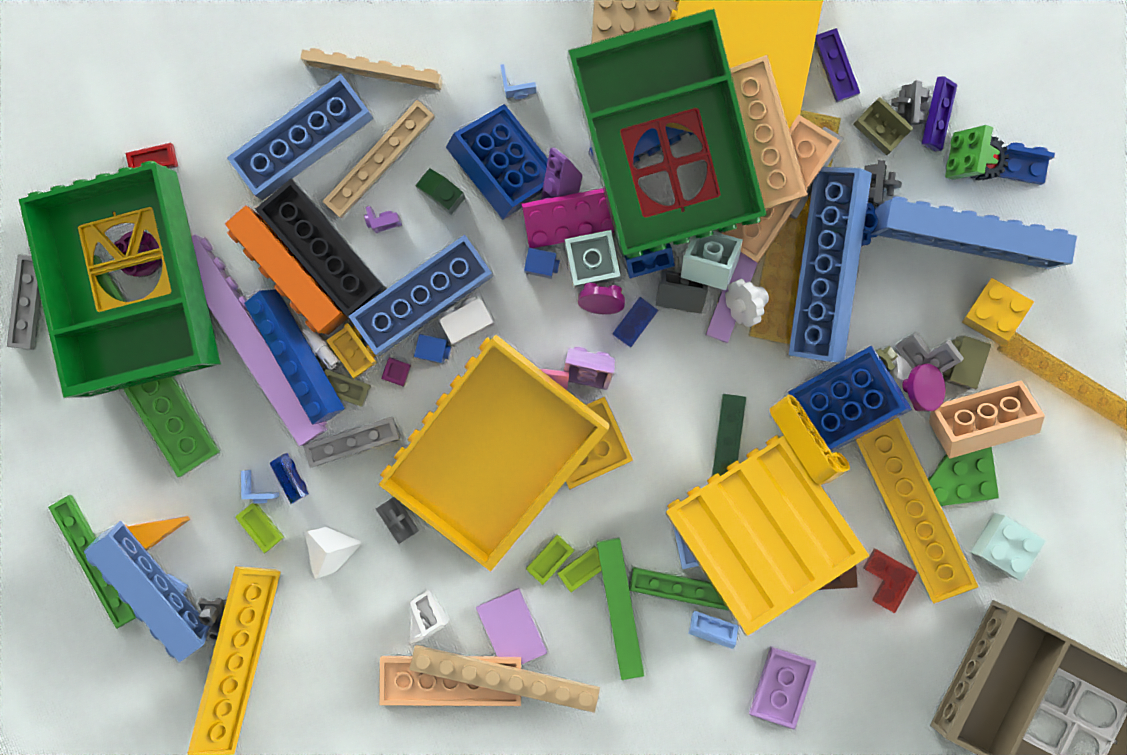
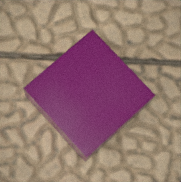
(396, 371)

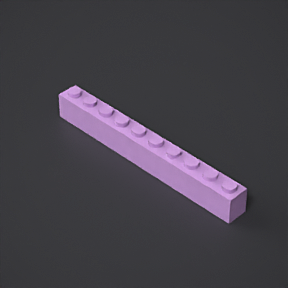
(245, 336)

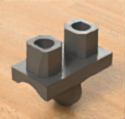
(909, 103)
(878, 172)
(397, 520)
(212, 615)

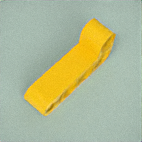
(807, 443)

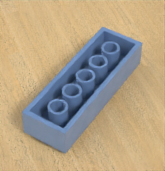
(300, 137)
(421, 296)
(147, 591)

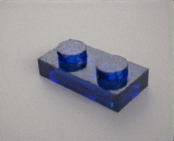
(635, 322)
(289, 478)

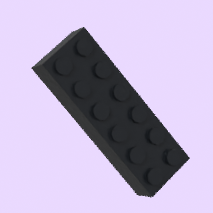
(320, 247)

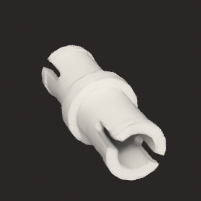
(321, 349)

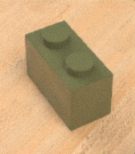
(970, 369)

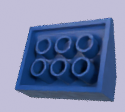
(500, 160)
(851, 399)

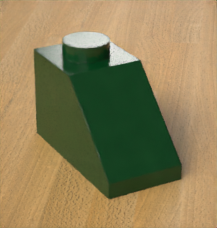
(441, 190)

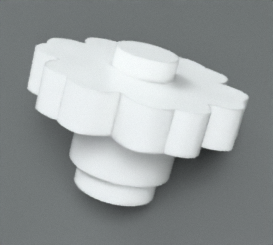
(746, 302)

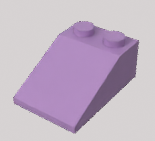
(589, 368)

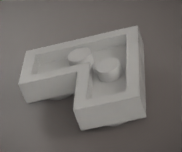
(917, 353)

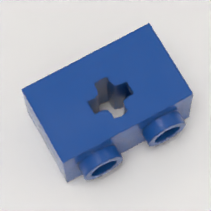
(649, 262)

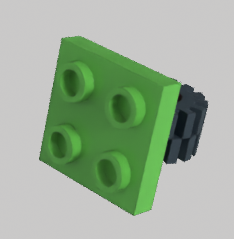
(976, 154)

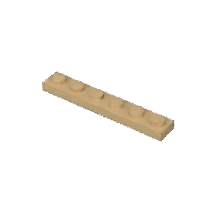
(381, 70)
(379, 159)

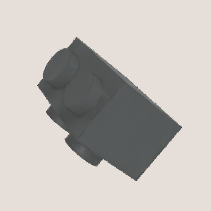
(680, 293)

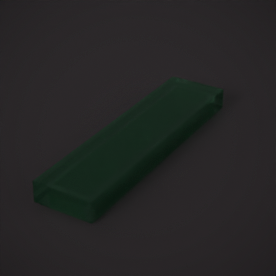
(728, 432)

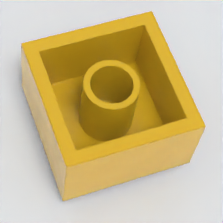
(998, 312)

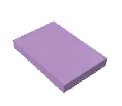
(511, 627)
(782, 687)

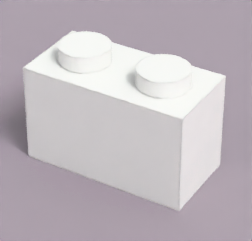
(466, 320)

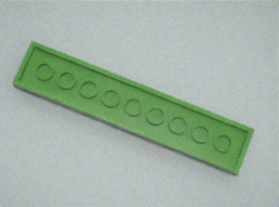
(167, 412)

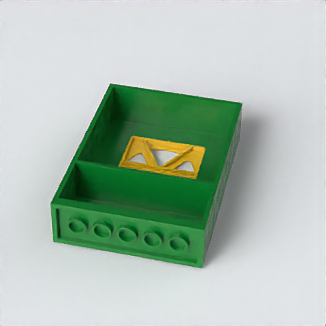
(94, 337)

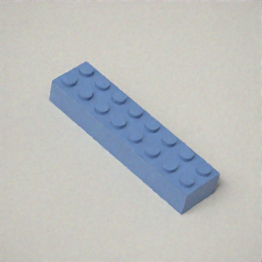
(974, 234)
(830, 263)

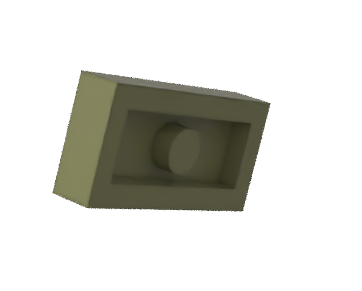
(348, 388)

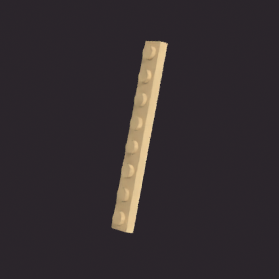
(504, 678)

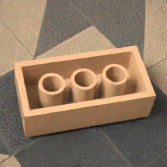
(986, 419)

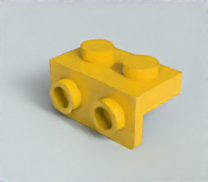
(352, 351)

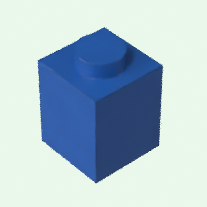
(541, 263)
(432, 349)

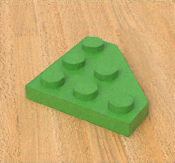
(965, 478)

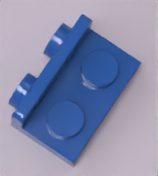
(1027, 163)

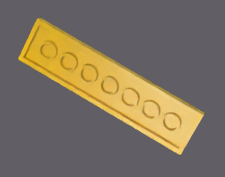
(916, 511)
(234, 661)

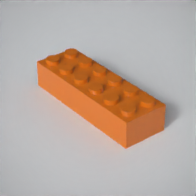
(285, 270)

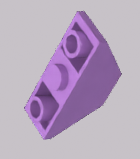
(561, 176)

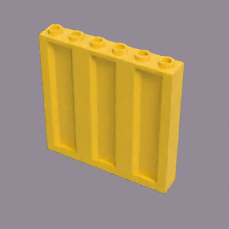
(765, 534)

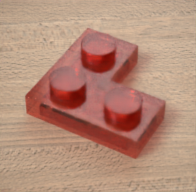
(895, 579)

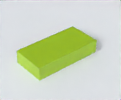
(259, 527)
(550, 559)
(581, 569)

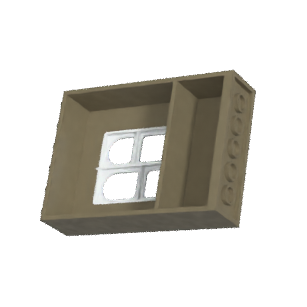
(1006, 681)

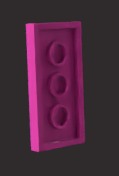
(566, 217)

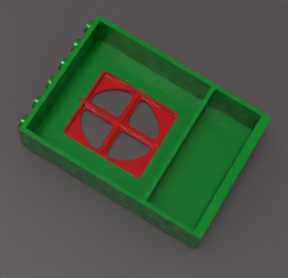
(657, 79)

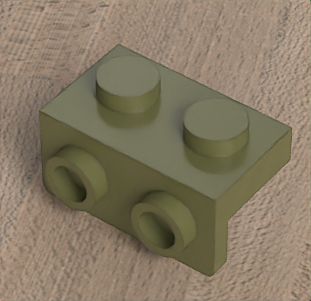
(883, 126)

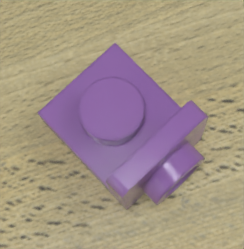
(385, 221)

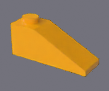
(153, 532)

